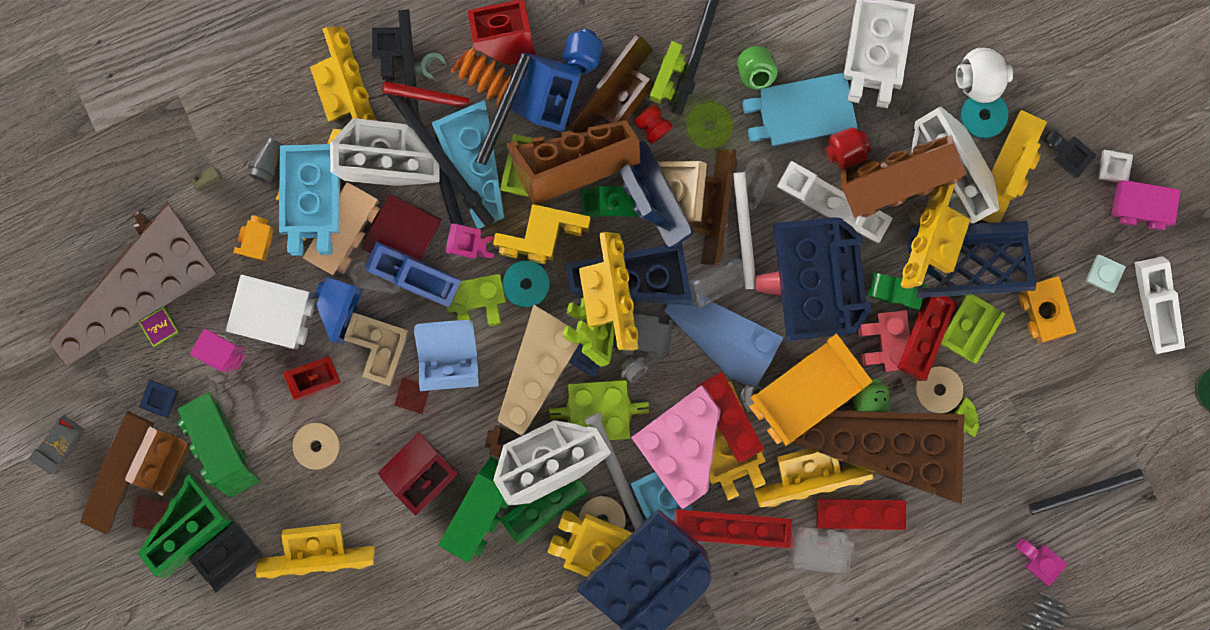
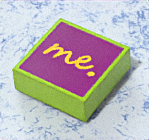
(159, 327)

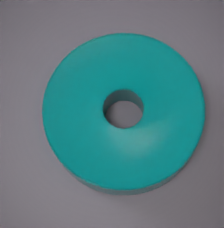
(984, 128)
(514, 277)

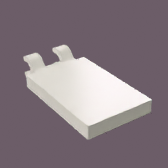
(878, 48)

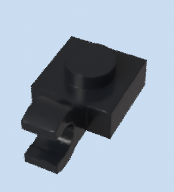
(387, 47)
(1071, 155)

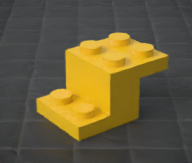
(542, 234)

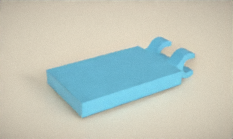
(802, 110)
(308, 197)

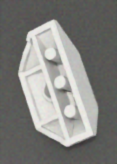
(382, 154)
(976, 192)
(547, 460)

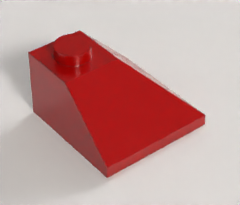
(501, 31)

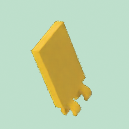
(726, 468)
(589, 544)

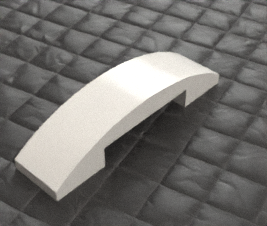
(830, 201)

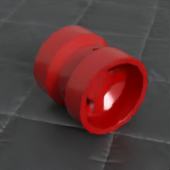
(653, 124)

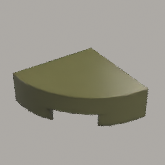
(207, 178)

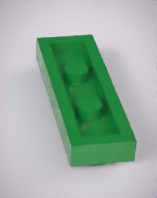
(532, 516)

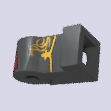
(57, 445)

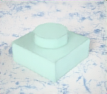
(1105, 274)

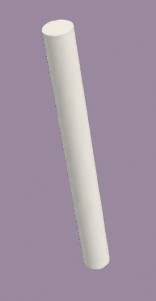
(744, 230)

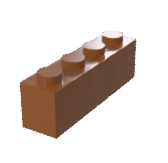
(573, 160)
(902, 176)

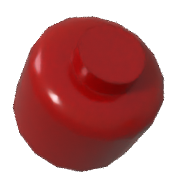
(848, 148)

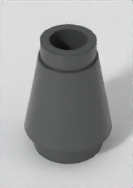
(266, 162)

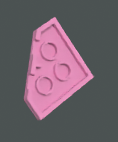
(683, 445)

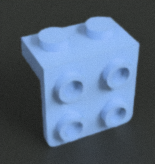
(447, 355)

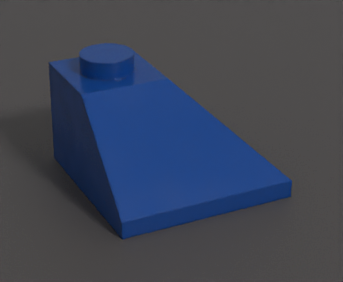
(336, 305)

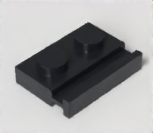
(226, 557)

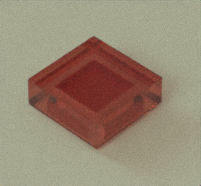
(410, 396)
(148, 512)

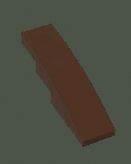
(110, 485)

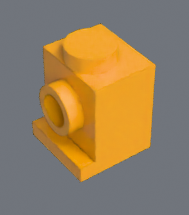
(255, 239)

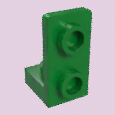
(607, 201)

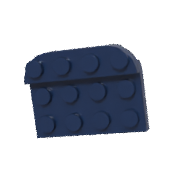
(820, 278)
(649, 576)

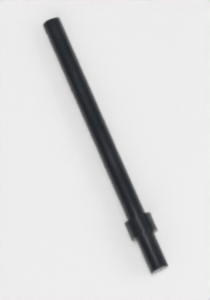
(685, 84)
(471, 198)

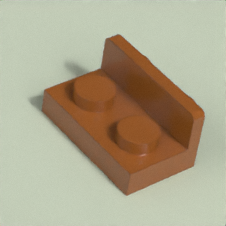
(158, 461)

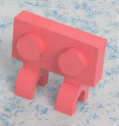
(893, 338)

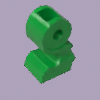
(890, 291)

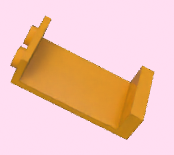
(810, 391)

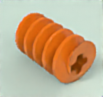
(482, 73)

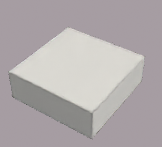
(1115, 166)

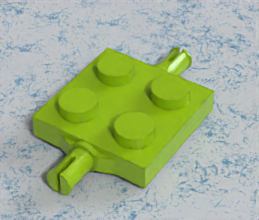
(603, 397)

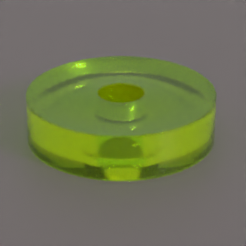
(709, 112)

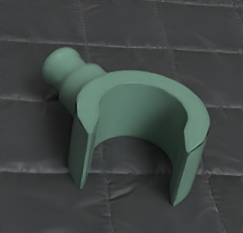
(423, 67)

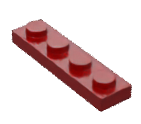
(735, 528)

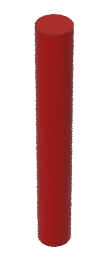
(425, 95)

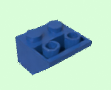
(547, 92)

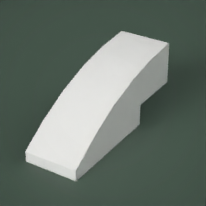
(1160, 304)

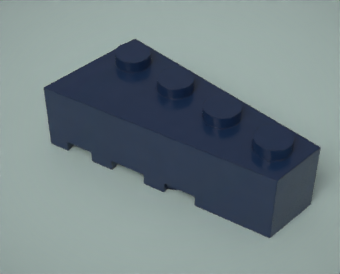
(654, 275)

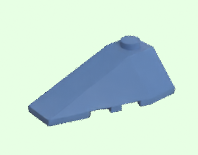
(730, 340)

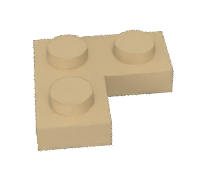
(385, 345)

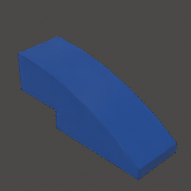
(412, 274)

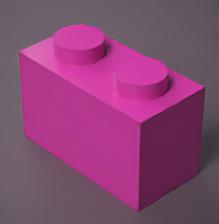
(1145, 204)

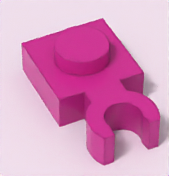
(467, 242)

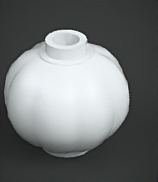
(983, 75)

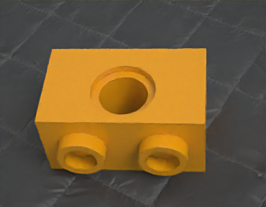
(1060, 321)

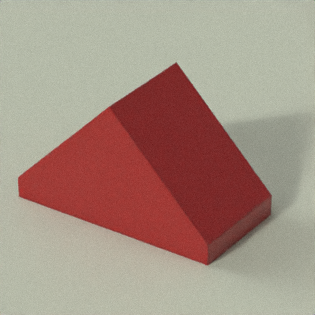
(311, 378)

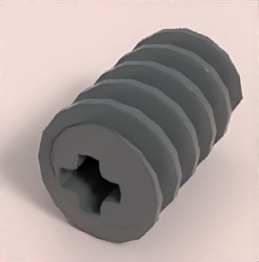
(1048, 614)

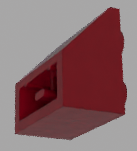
(418, 474)

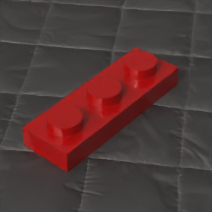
(927, 337)
(733, 420)
(861, 514)

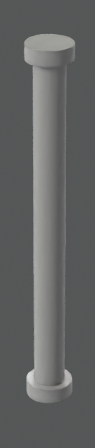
(617, 473)

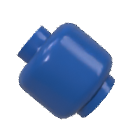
(583, 50)

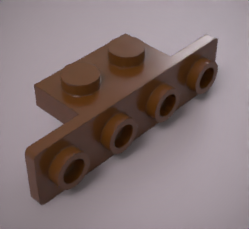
(618, 91)
(716, 201)

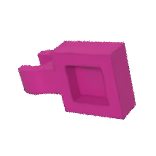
(1042, 563)

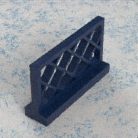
(990, 236)

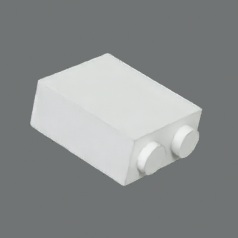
(270, 312)

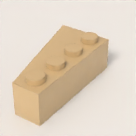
(537, 369)

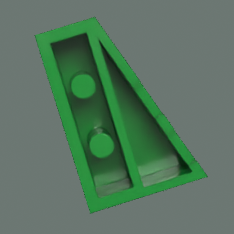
(216, 446)
(475, 516)
(185, 529)

